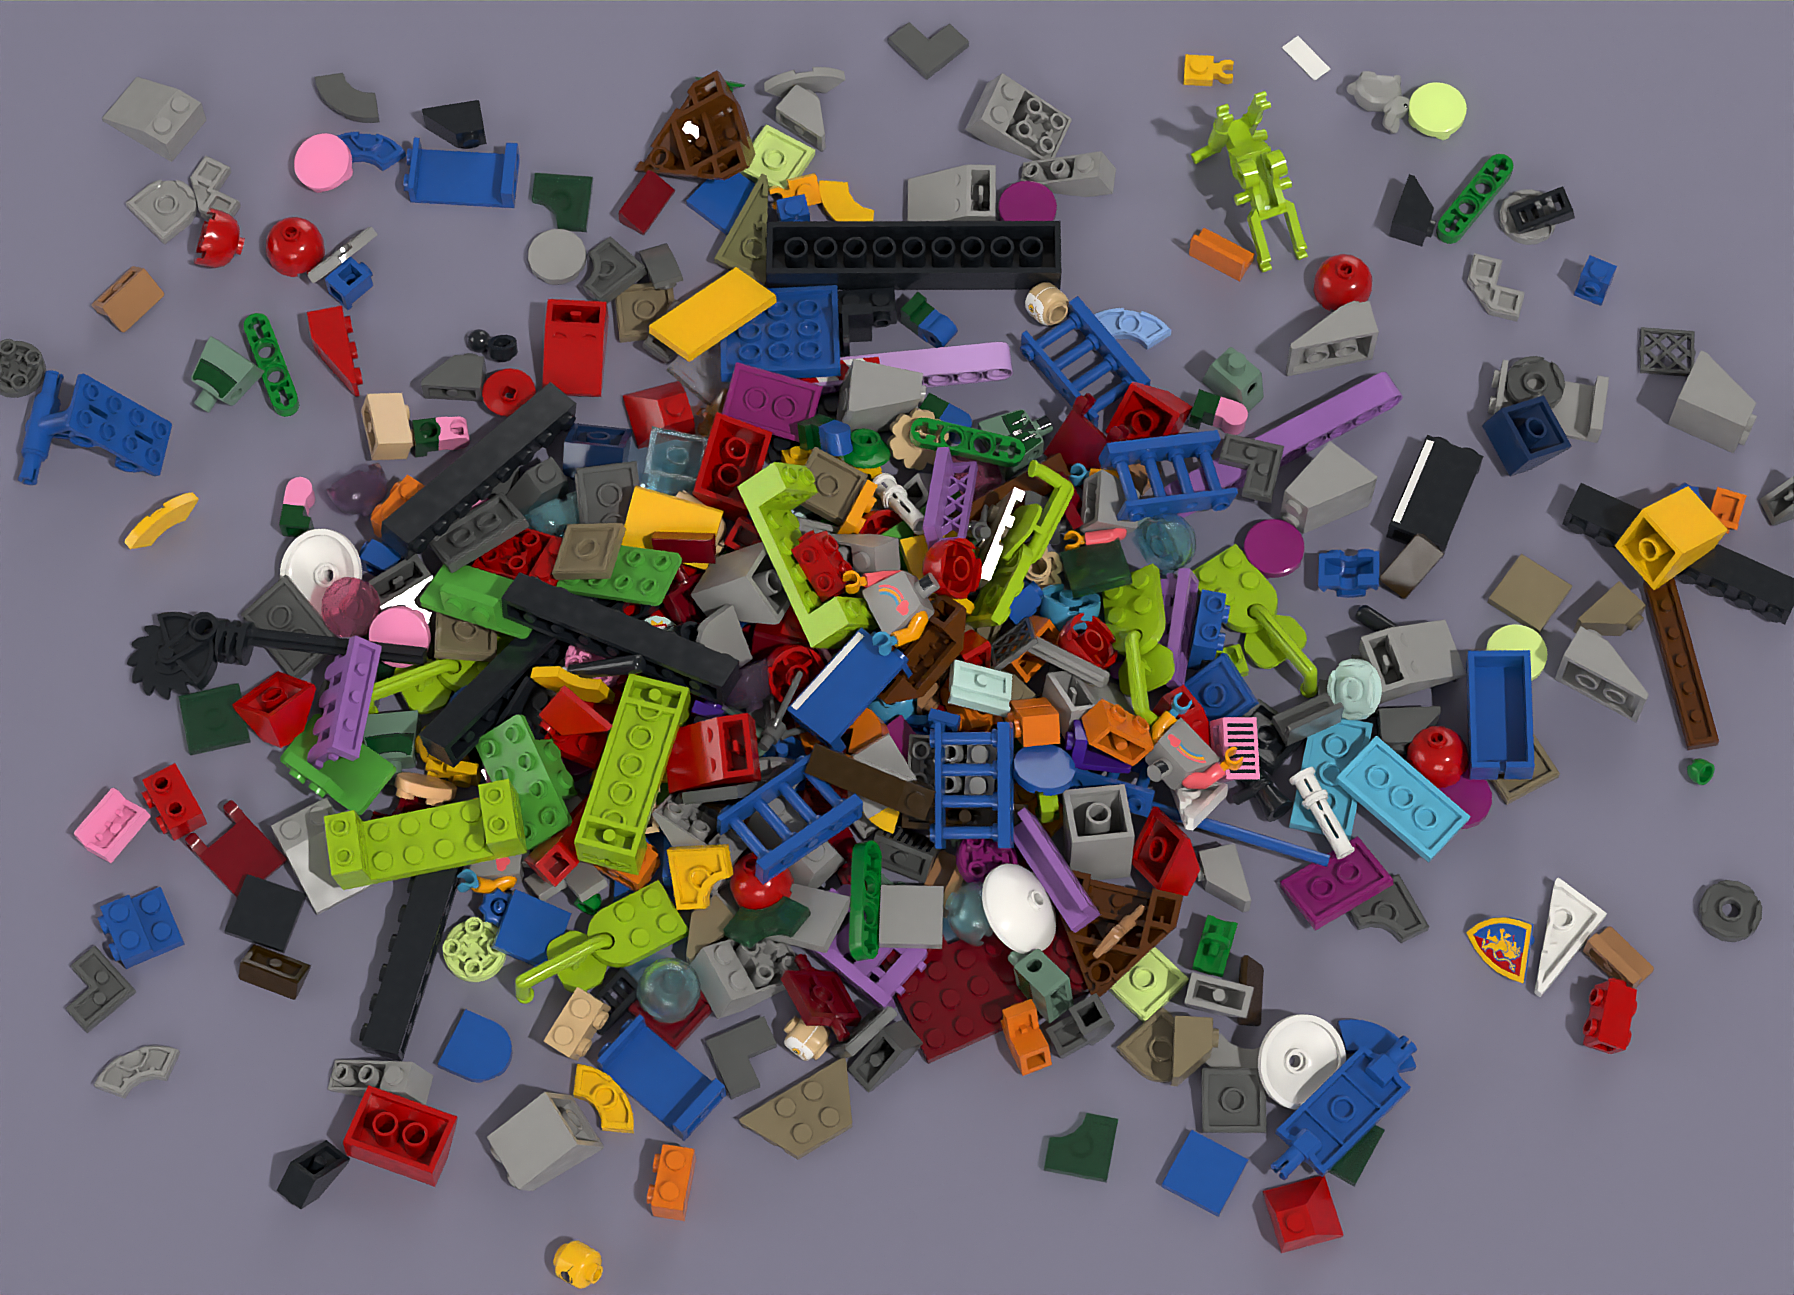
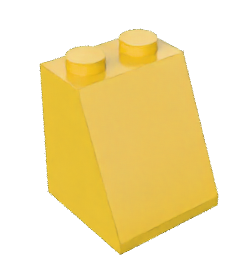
(1670, 536)

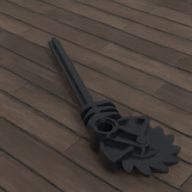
(182, 656)

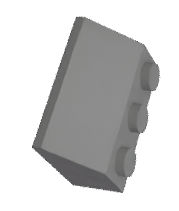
(812, 868)

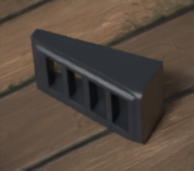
(1548, 198)
(614, 984)

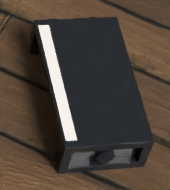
(1435, 492)

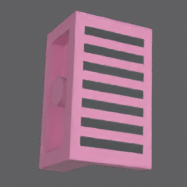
(1238, 733)

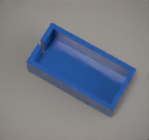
(1500, 714)

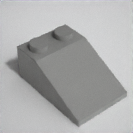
(156, 116)
(1337, 340)
(1600, 674)
(306, 849)

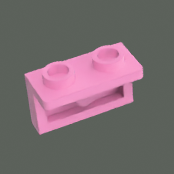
(111, 825)

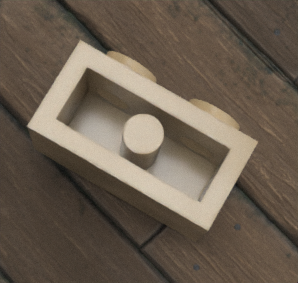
(387, 426)
(578, 1024)

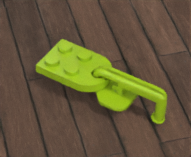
(1015, 559)
(1138, 622)
(1268, 636)
(431, 685)
(635, 923)

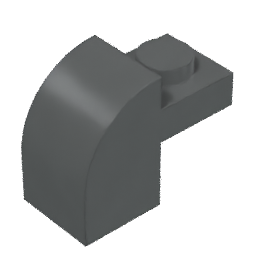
(1085, 1026)

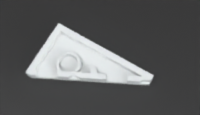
(1197, 804)
(1568, 927)

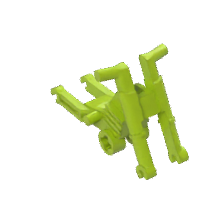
(1257, 172)

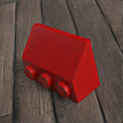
(730, 458)
(400, 1135)

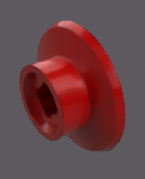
(504, 382)

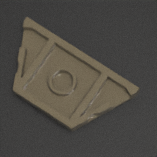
(806, 1113)

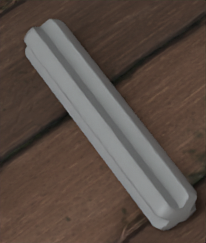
(1070, 663)

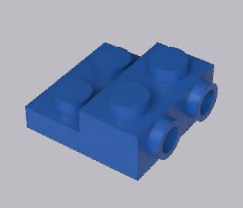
(1206, 632)
(140, 927)

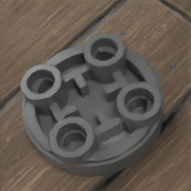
(20, 368)

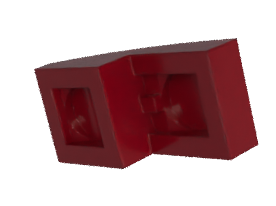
(1071, 511)

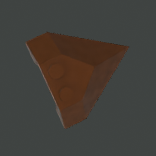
(703, 136)
(930, 653)
(1113, 904)

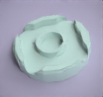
(1356, 687)

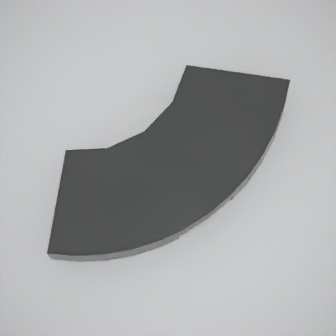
(346, 100)

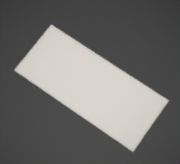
(1306, 58)

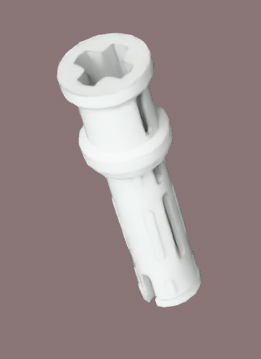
(914, 518)
(1311, 800)

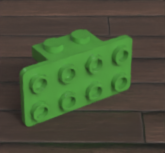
(637, 577)
(472, 597)
(534, 772)
(346, 781)

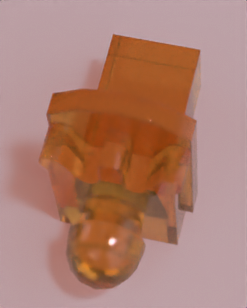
(708, 412)

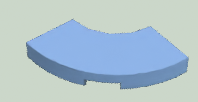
(1134, 326)

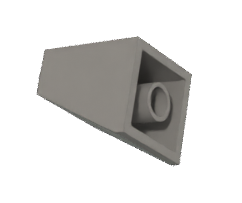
(877, 394)
(1713, 406)
(1327, 490)
(746, 582)
(1098, 831)
(544, 1141)

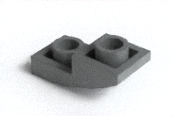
(661, 266)

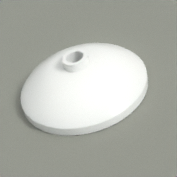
(314, 557)
(1019, 908)
(1316, 1052)

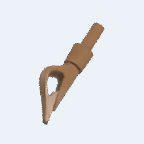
(1118, 931)

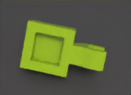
(1047, 808)

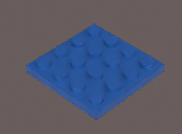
(790, 337)

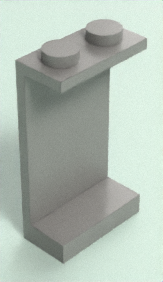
(1578, 411)

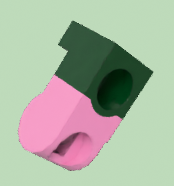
(1218, 412)
(439, 434)
(295, 509)

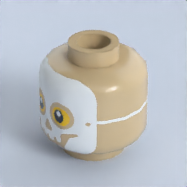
(1047, 304)
(805, 1040)

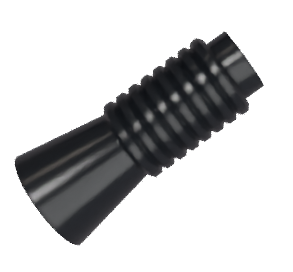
(1271, 800)

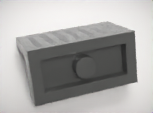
(906, 852)

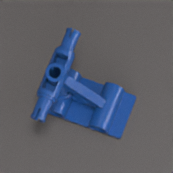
(93, 419)

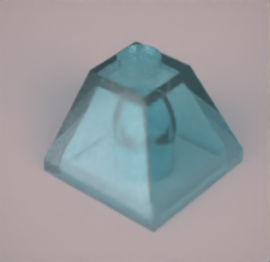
(672, 461)

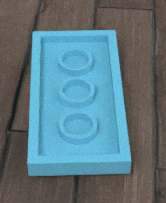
(1330, 754)
(1402, 799)

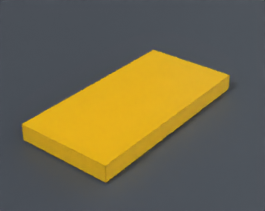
(712, 314)

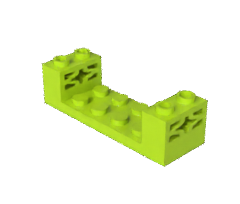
(769, 500)
(631, 773)
(426, 838)

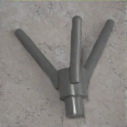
(978, 529)
(774, 728)

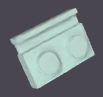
(980, 688)

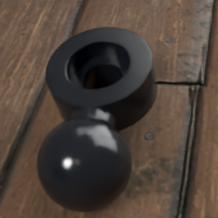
(499, 347)

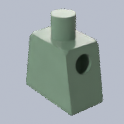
(1233, 377)

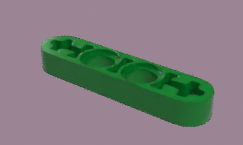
(1474, 198)
(271, 364)
(966, 447)
(862, 933)

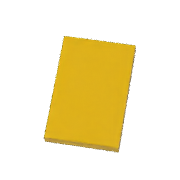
(660, 512)

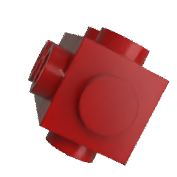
(822, 564)
(1610, 1016)

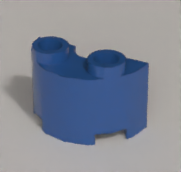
(1349, 574)

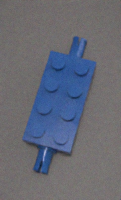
(1343, 1109)

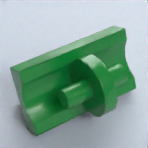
(1214, 946)

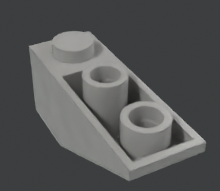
(1073, 175)
(396, 1077)

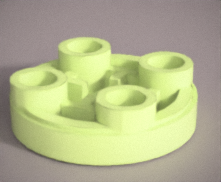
(1437, 110)
(1521, 638)
(470, 953)

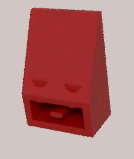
(575, 346)
(527, 553)
(714, 754)

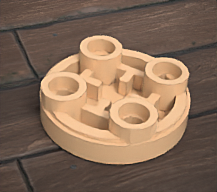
(424, 786)

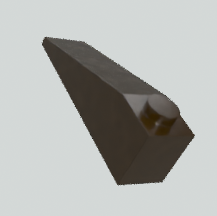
(871, 781)
(960, 817)

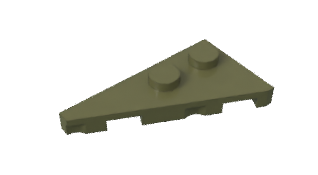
(747, 239)

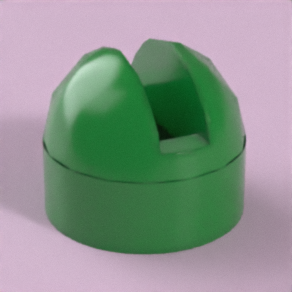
(1700, 771)
(589, 906)

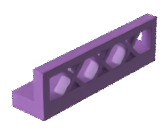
(939, 502)
(1053, 872)

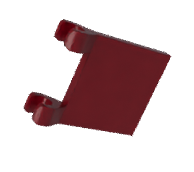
(1080, 440)
(238, 851)

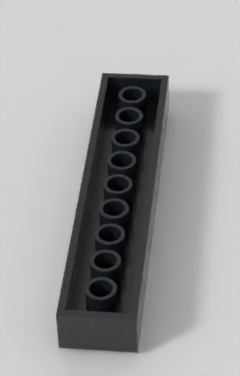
(914, 254)

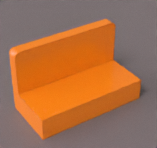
(1220, 254)

